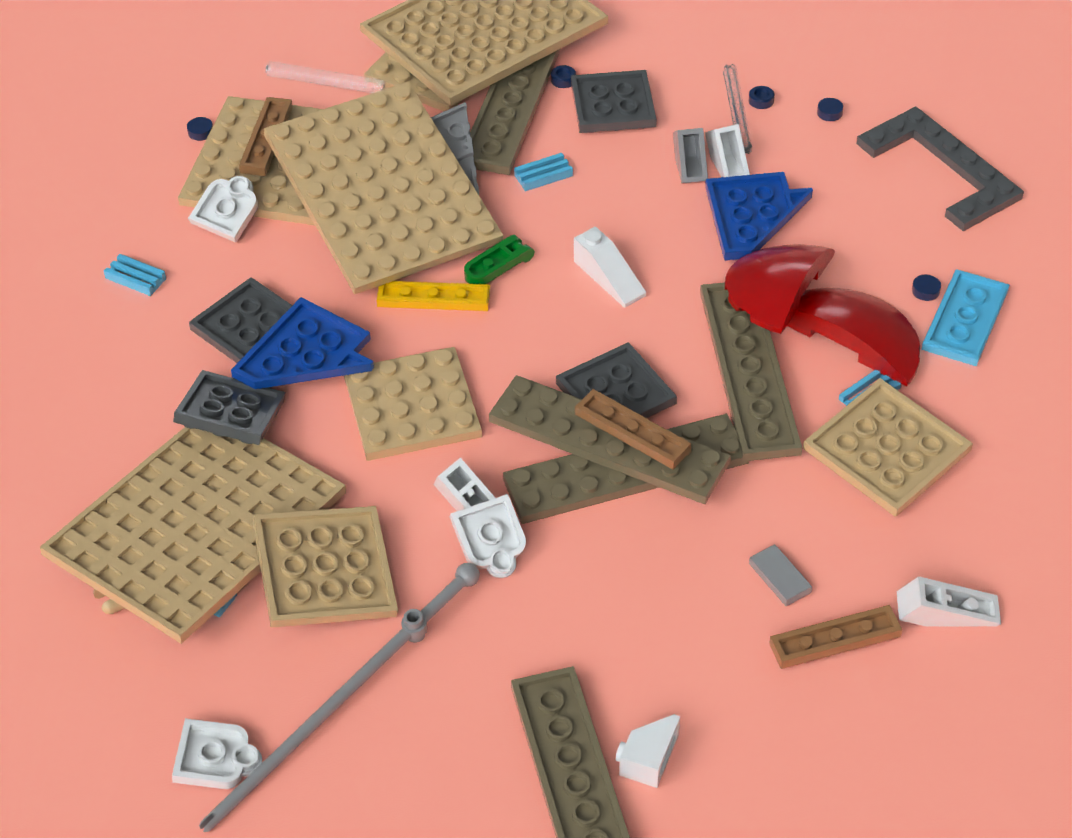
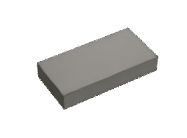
(780, 575)

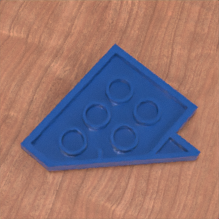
(751, 209)
(304, 347)

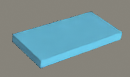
(965, 317)

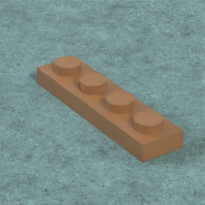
(258, 152)
(633, 429)
(835, 636)

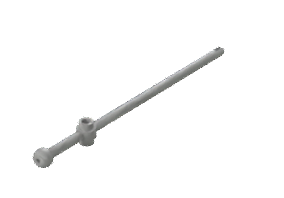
(413, 629)

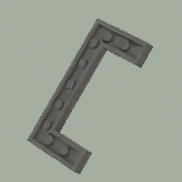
(995, 189)

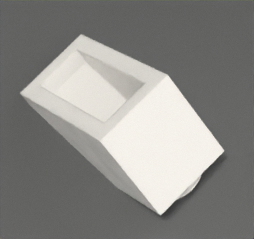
(727, 151)
(648, 751)

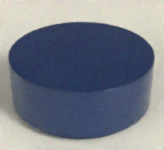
(562, 76)
(761, 97)
(830, 109)
(199, 128)
(926, 287)

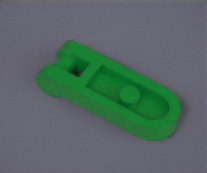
(497, 260)

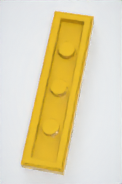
(434, 296)

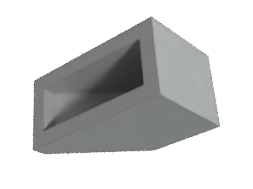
(690, 155)

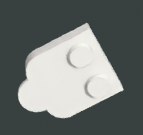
(226, 207)
(490, 535)
(214, 755)

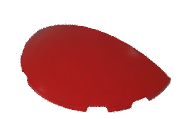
(773, 280)
(863, 325)

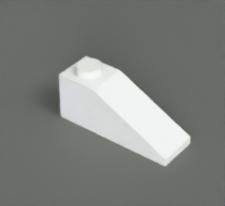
(607, 267)
(461, 486)
(946, 605)

